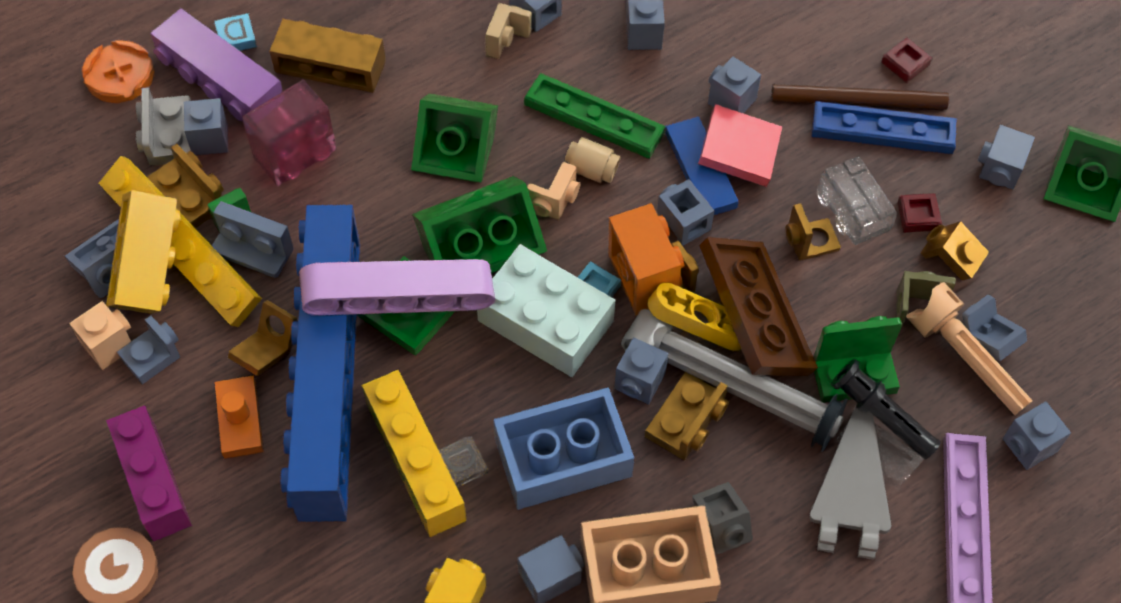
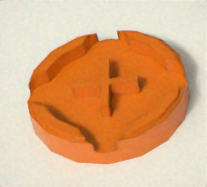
(118, 71)

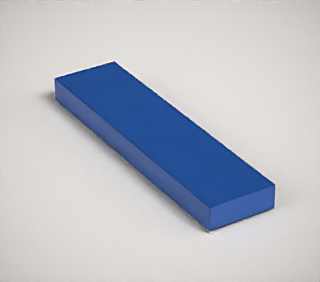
(884, 127)

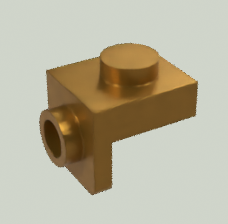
(956, 248)

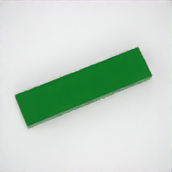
(594, 115)

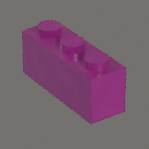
(148, 473)

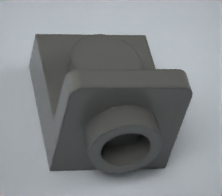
(726, 517)

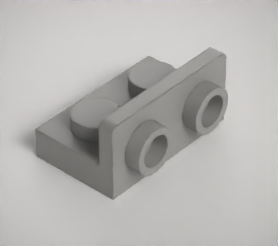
(161, 126)

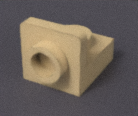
(506, 22)

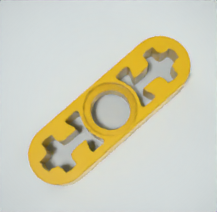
(668, 305)

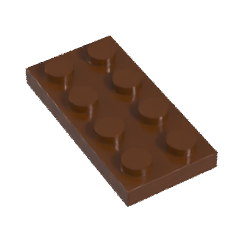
(758, 307)

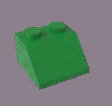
(453, 137)
(1087, 174)

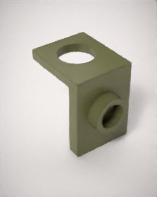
(918, 286)

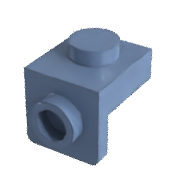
(992, 330)

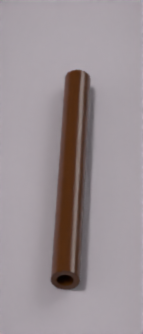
(860, 96)

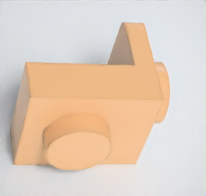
(562, 190)

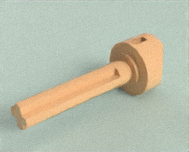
(941, 317)

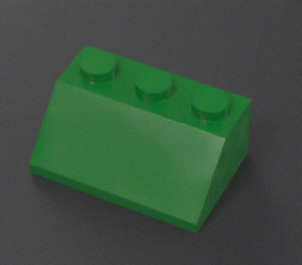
(482, 225)

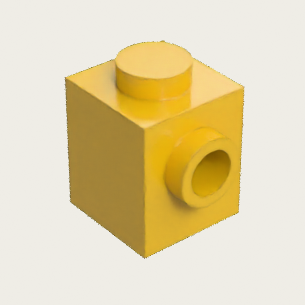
(456, 583)

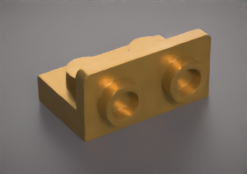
(188, 184)
(686, 414)

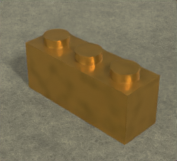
(328, 55)

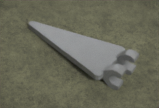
(854, 490)

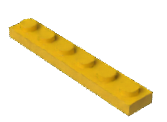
(193, 253)

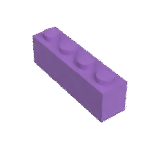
(213, 64)

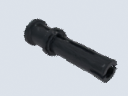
(872, 397)

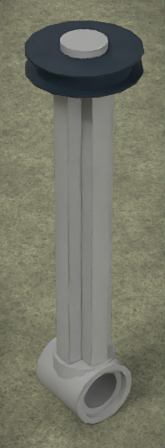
(757, 389)

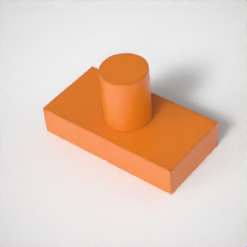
(238, 417)

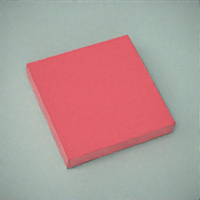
(740, 145)

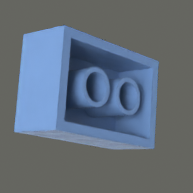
(563, 448)

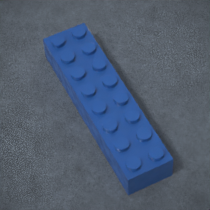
(322, 379)

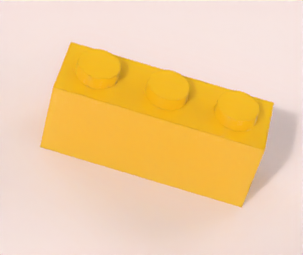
(143, 252)

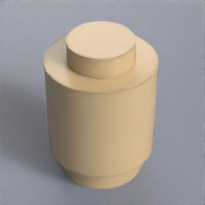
(593, 160)

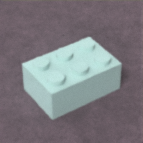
(547, 310)

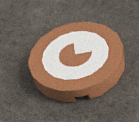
(115, 567)

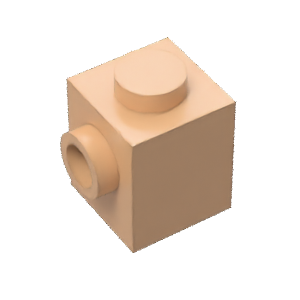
(102, 333)

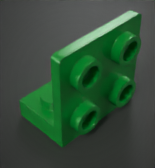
(865, 341)

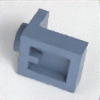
(150, 351)

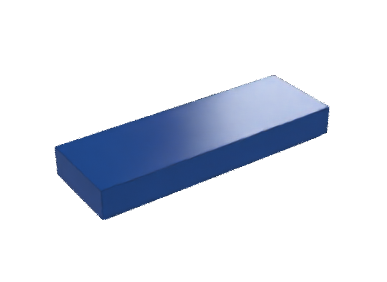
(687, 143)

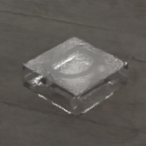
(463, 461)

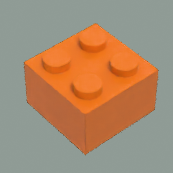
(643, 254)

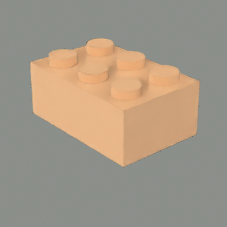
(651, 558)

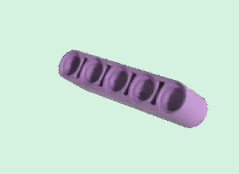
(396, 287)

